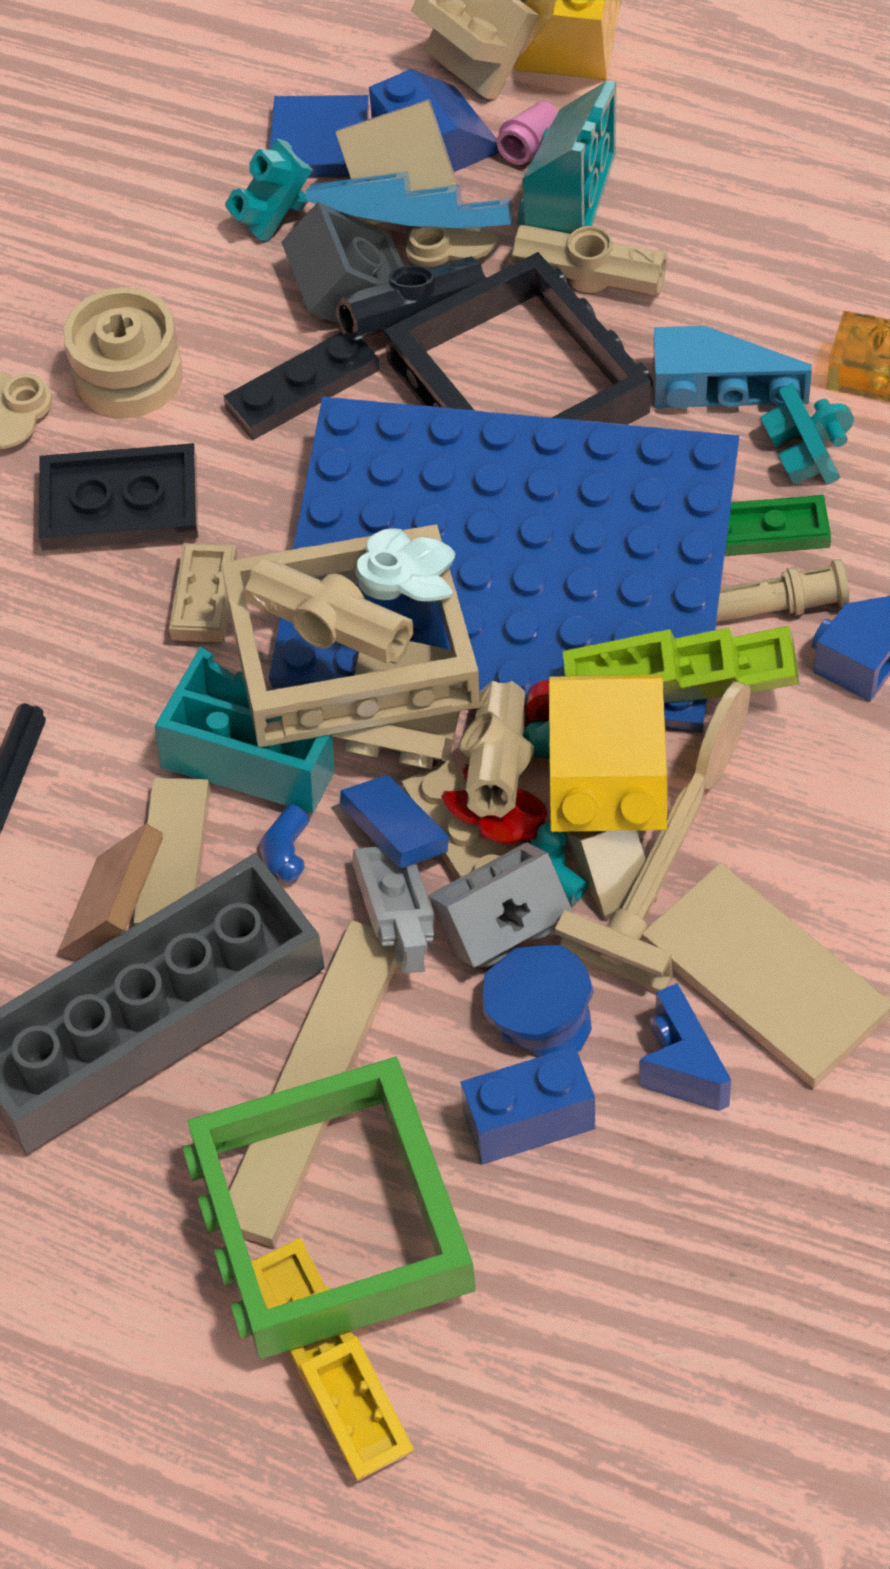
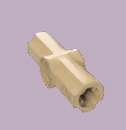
(593, 260)
(329, 611)
(496, 749)

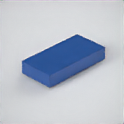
(394, 821)

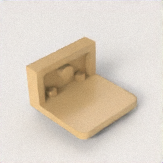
(416, 739)

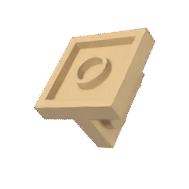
(477, 38)

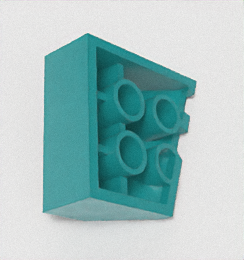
(572, 164)

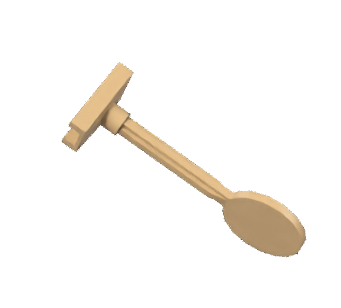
(618, 946)

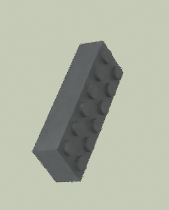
(149, 999)

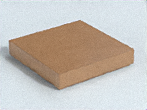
(111, 892)

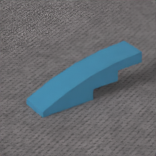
(392, 201)

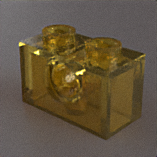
(861, 357)

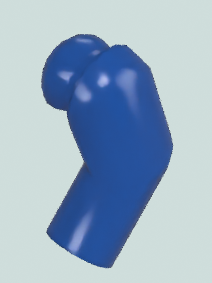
(278, 846)

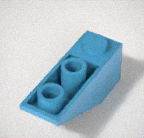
(717, 369)

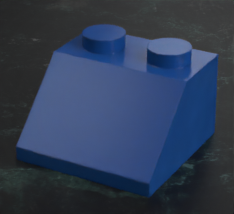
(461, 128)

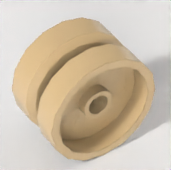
(123, 352)

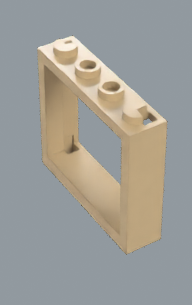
(357, 699)

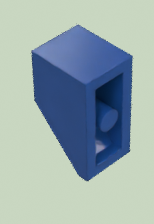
(855, 647)

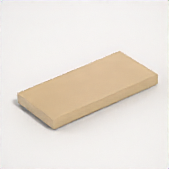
(768, 975)

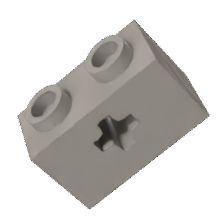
(473, 903)

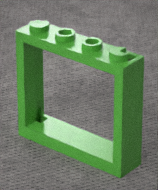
(359, 1302)

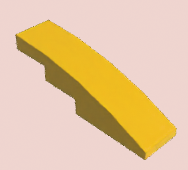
(335, 1370)

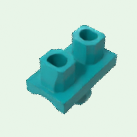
(272, 191)
(826, 424)

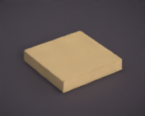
(399, 143)

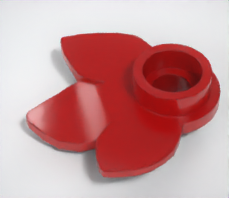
(516, 825)

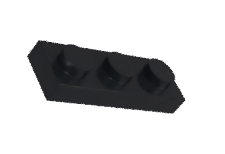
(300, 384)

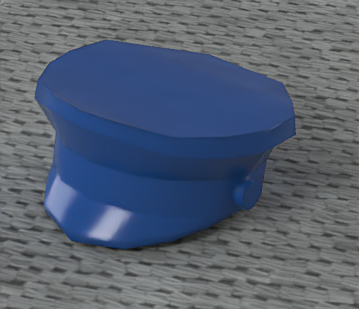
(539, 999)

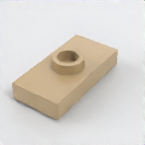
(200, 597)

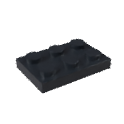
(118, 496)

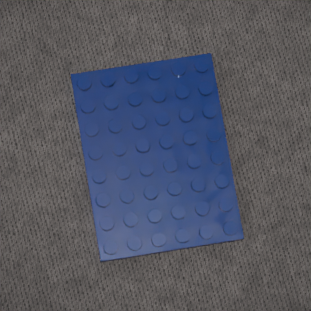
(553, 527)

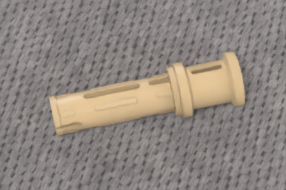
(790, 592)

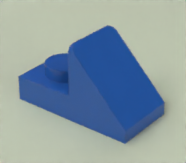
(687, 1062)

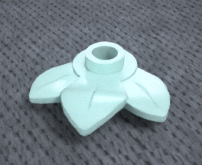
(404, 566)

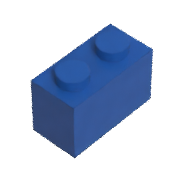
(528, 1105)

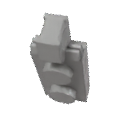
(395, 906)

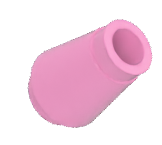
(523, 134)

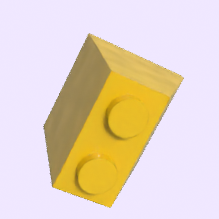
(570, 38)
(607, 753)

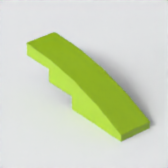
(694, 664)

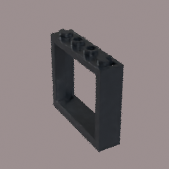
(531, 277)

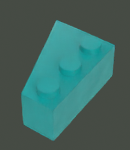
(212, 737)

